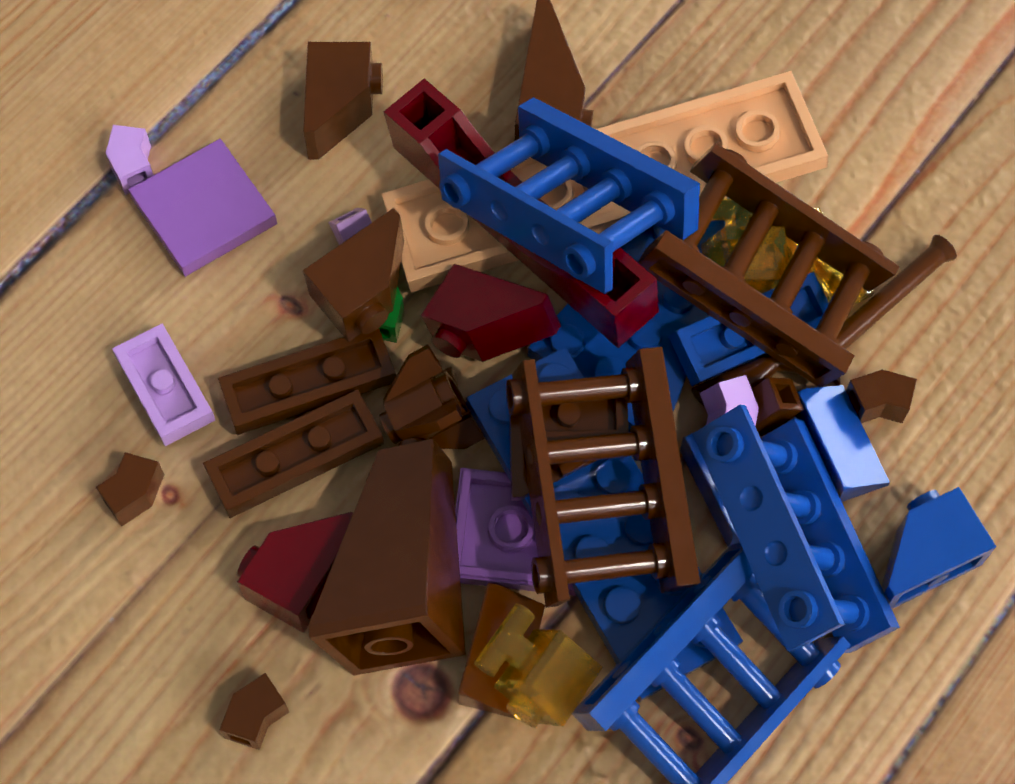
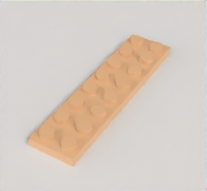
(758, 120)

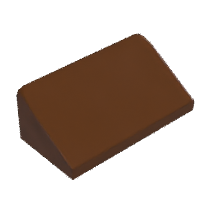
(477, 687)

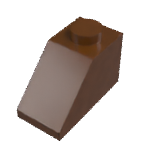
(338, 92)
(360, 277)

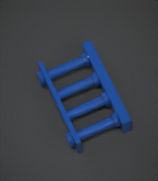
(589, 157)
(795, 532)
(655, 663)

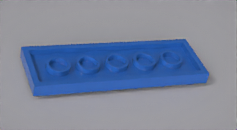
(617, 607)

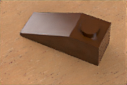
(551, 69)

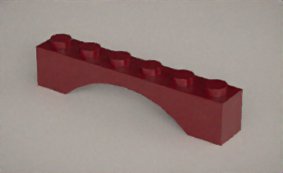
(428, 123)

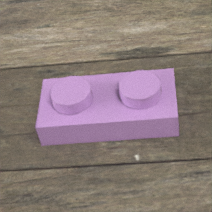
(163, 384)

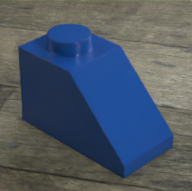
(934, 545)

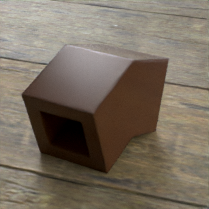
(881, 395)
(776, 403)
(132, 487)
(252, 712)

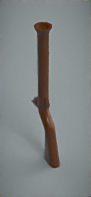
(858, 323)

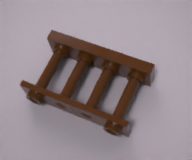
(733, 302)
(659, 499)

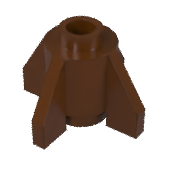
(428, 404)

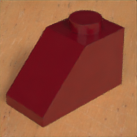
(486, 315)
(292, 568)

